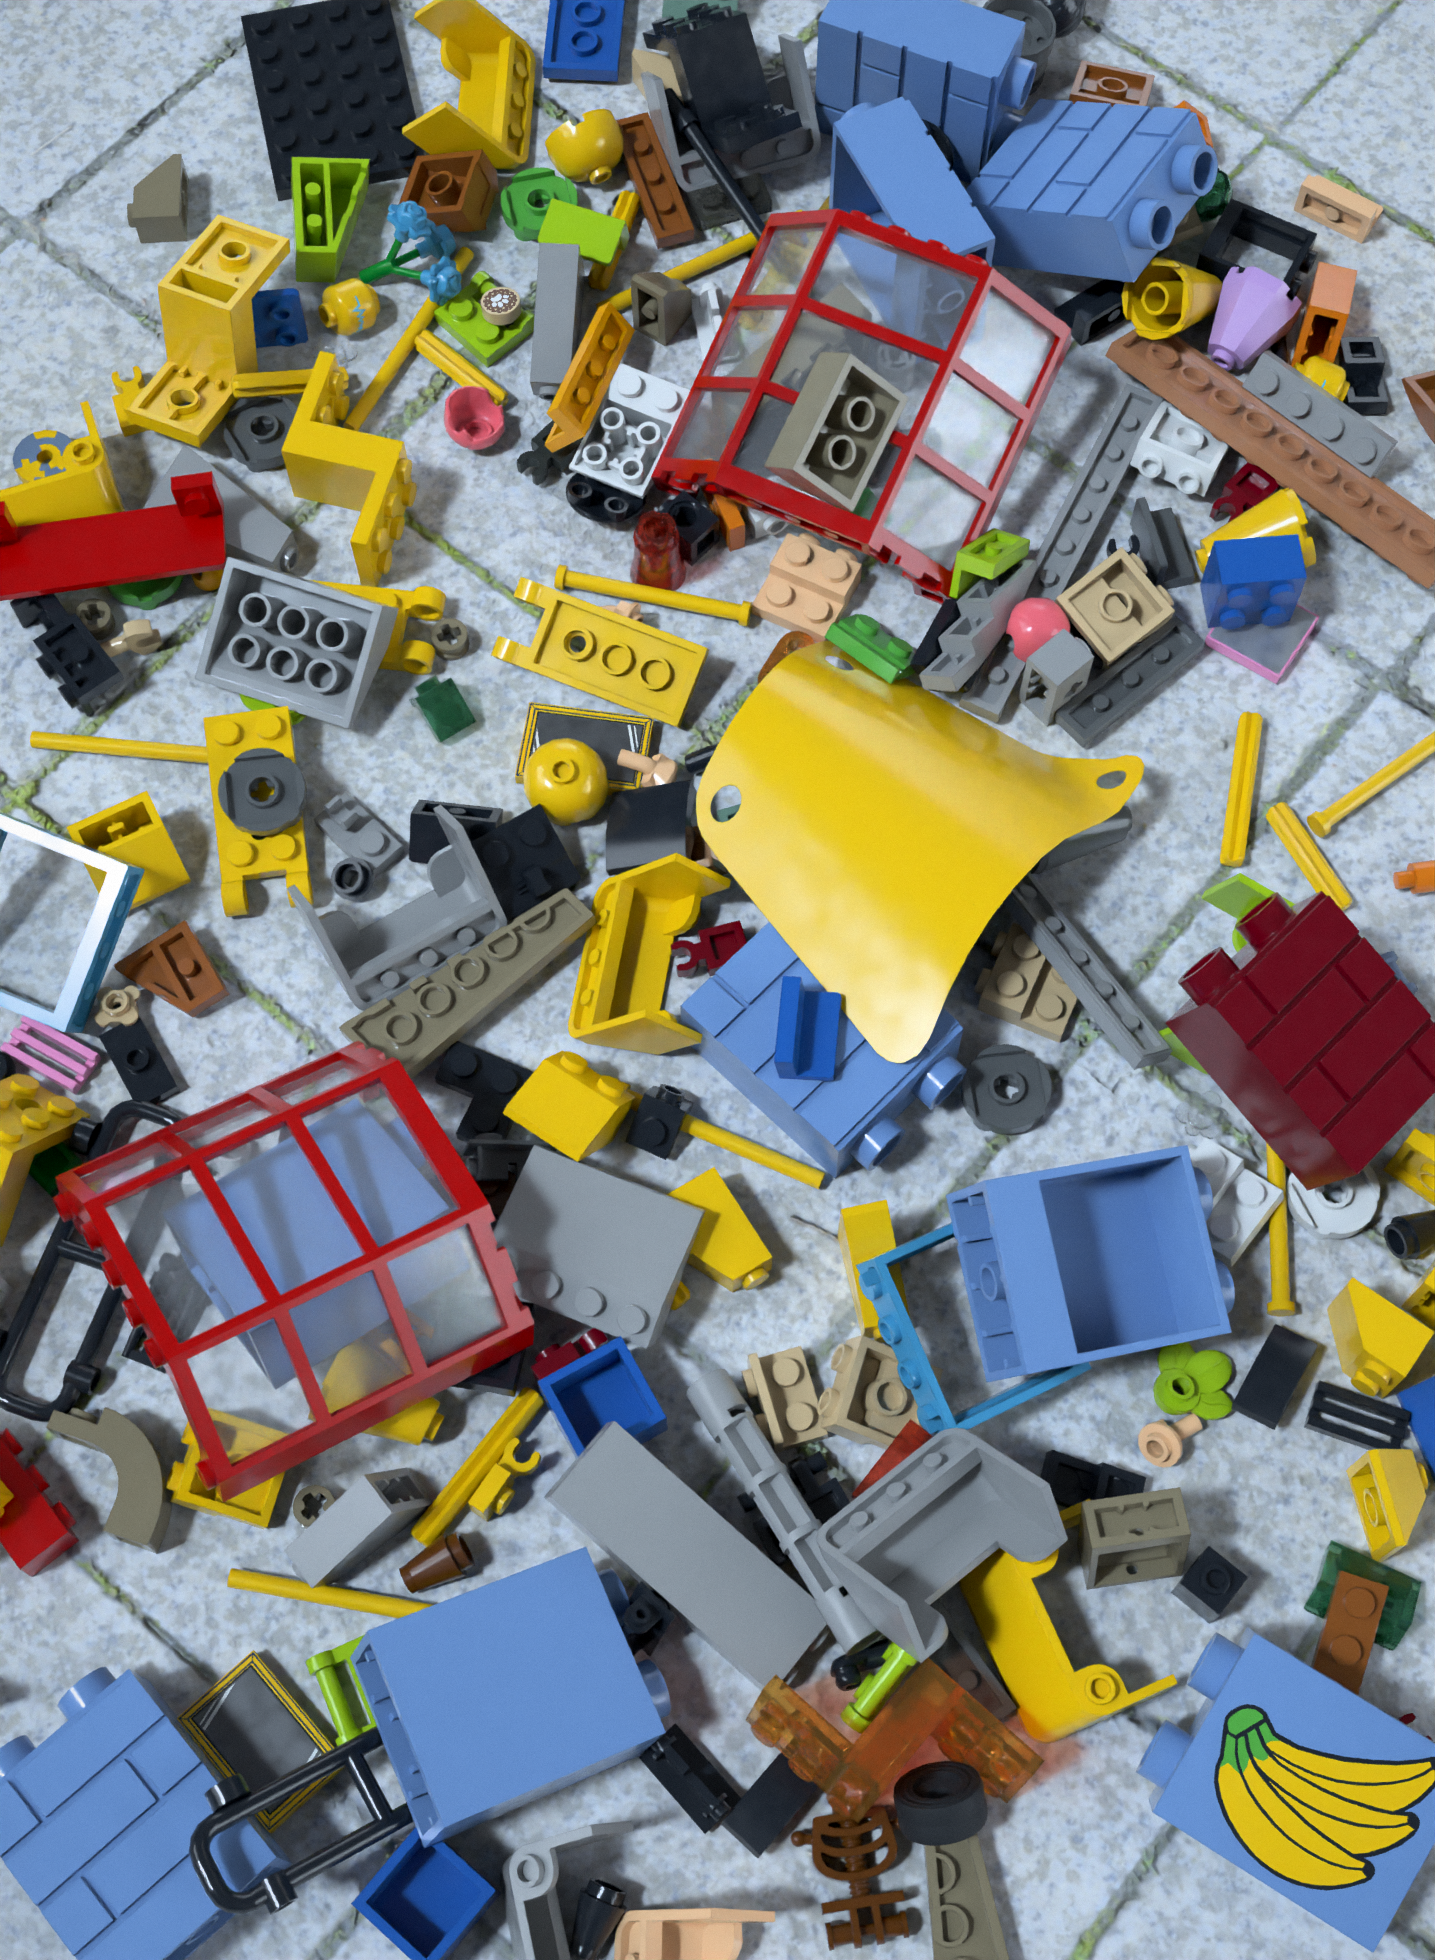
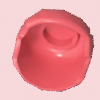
(473, 418)
(1034, 624)

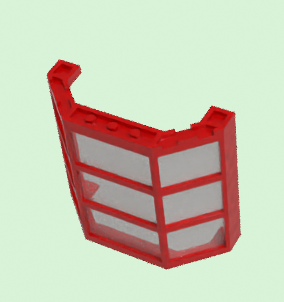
(922, 318)
(301, 1261)

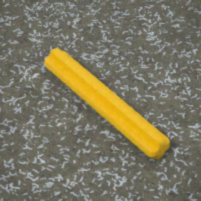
(1241, 789)
(477, 1466)

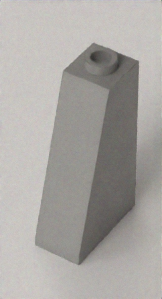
(556, 316)
(249, 527)

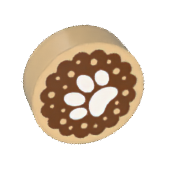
(501, 306)

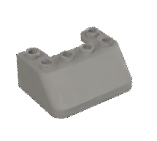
(931, 1528)

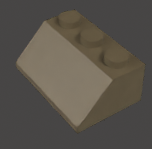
(837, 430)

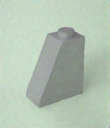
(357, 1525)

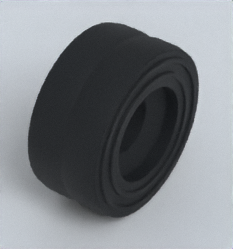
(940, 1803)

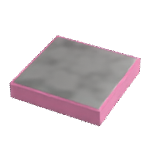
(1263, 647)

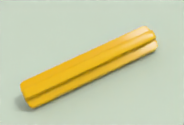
(626, 210)
(457, 366)
(274, 383)
(1307, 854)

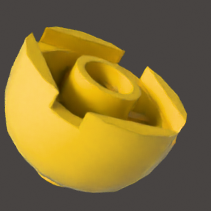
(587, 149)
(566, 781)

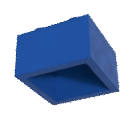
(1253, 581)
(601, 1390)
(426, 1899)

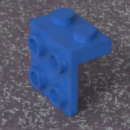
(278, 318)

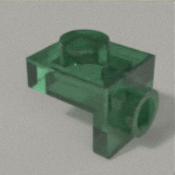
(442, 707)

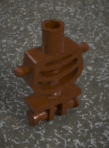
(856, 1875)

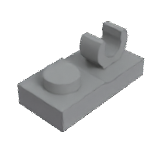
(358, 833)

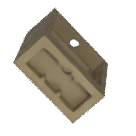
(1135, 1531)

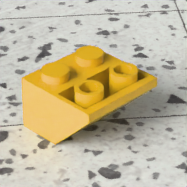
(137, 836)

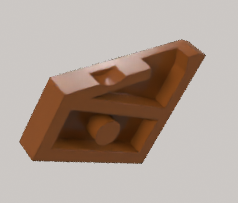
(176, 970)

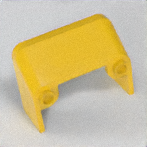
(495, 85)
(79, 492)
(630, 955)
(1030, 1656)

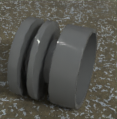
(1038, 34)

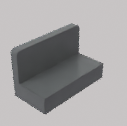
(1161, 545)

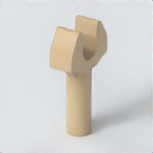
(136, 637)

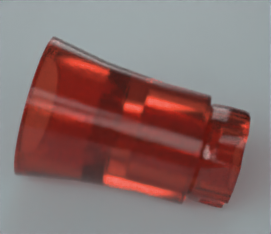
(657, 553)

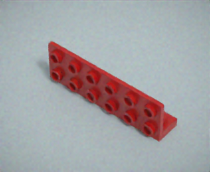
(116, 545)

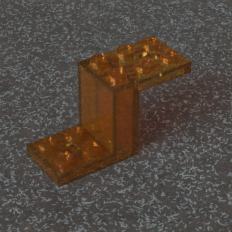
(861, 1771)

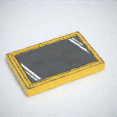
(600, 730)
(257, 1730)

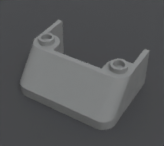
(783, 151)
(416, 937)
(531, 1893)

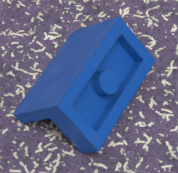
(807, 1032)

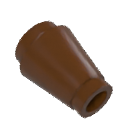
(438, 1563)

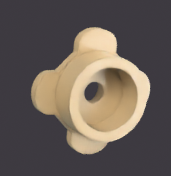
(126, 1014)

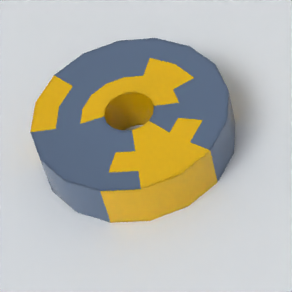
(36, 449)

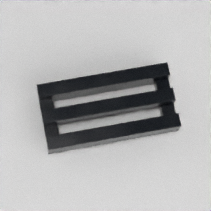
(1362, 1403)

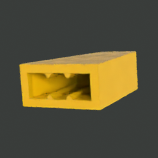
(863, 1234)
(726, 1242)

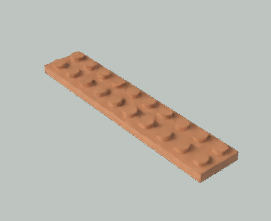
(1283, 450)

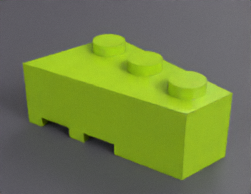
(325, 212)

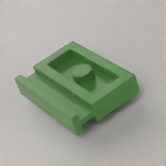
(872, 647)

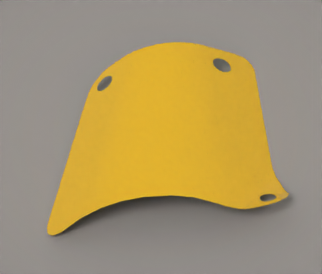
(886, 830)

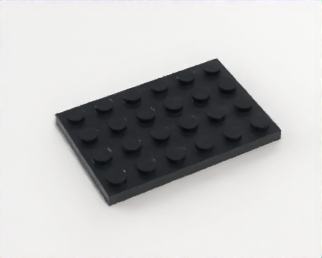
(331, 87)

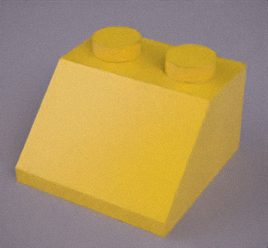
(571, 1105)
(1374, 1339)

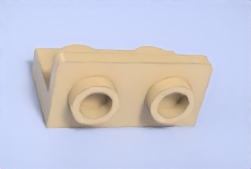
(785, 1399)

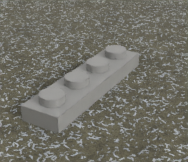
(1319, 414)

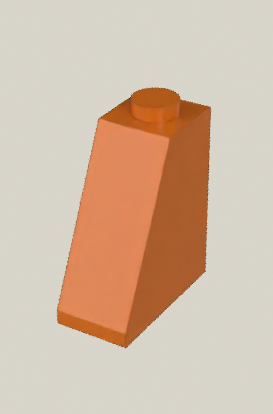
(1325, 313)

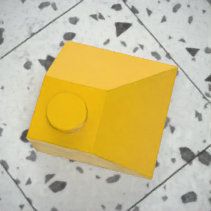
(1388, 1497)

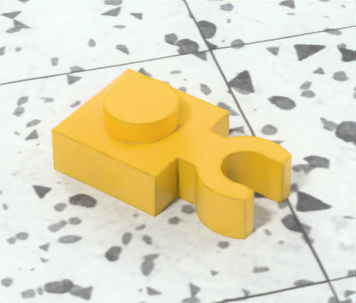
(126, 395)

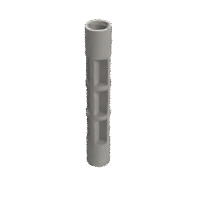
(780, 1502)

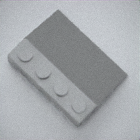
(294, 642)
(596, 1245)

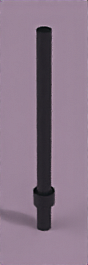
(688, 126)

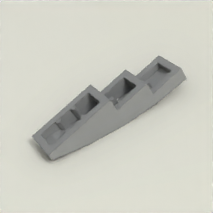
(981, 625)

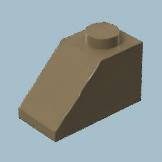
(161, 203)
(659, 305)

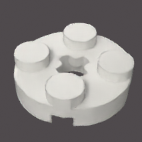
(1335, 1220)

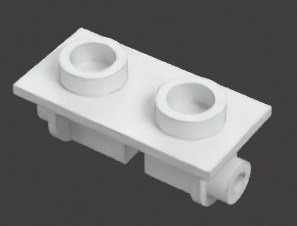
(708, 314)

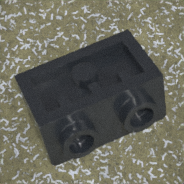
(77, 662)

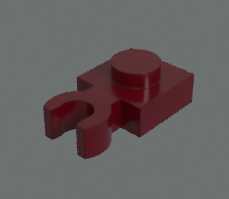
(1244, 491)
(713, 950)
(557, 1357)

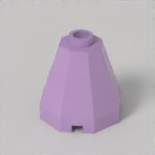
(1250, 317)

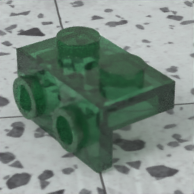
(1400, 1599)

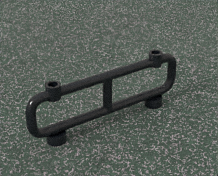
(92, 1140)
(235, 1802)

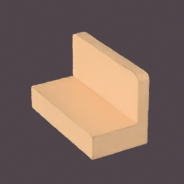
(1337, 207)

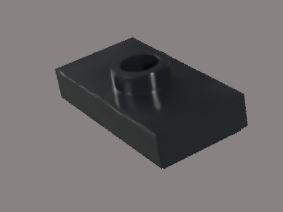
(139, 1063)

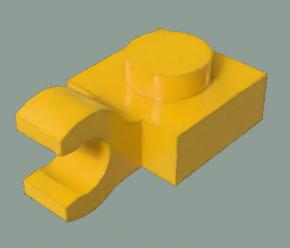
(495, 1490)

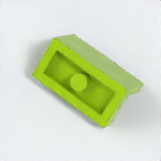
(593, 231)
(986, 558)

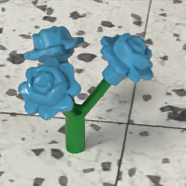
(439, 242)

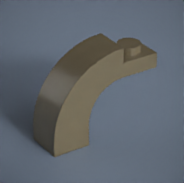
(142, 1501)

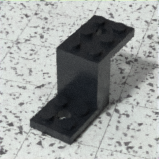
(721, 76)

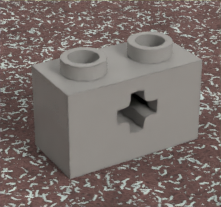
(1055, 675)

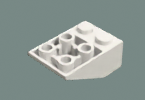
(630, 431)

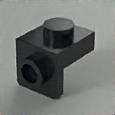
(659, 1120)

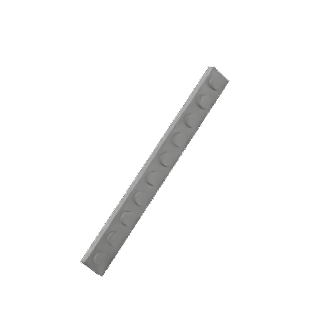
(1068, 539)

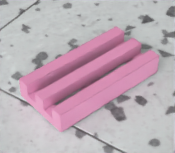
(22, 1036)

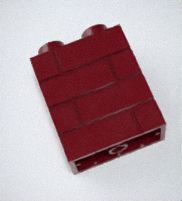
(1310, 1037)

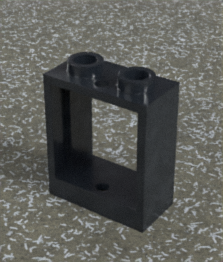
(1261, 230)

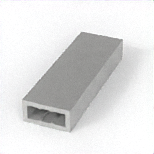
(689, 1557)

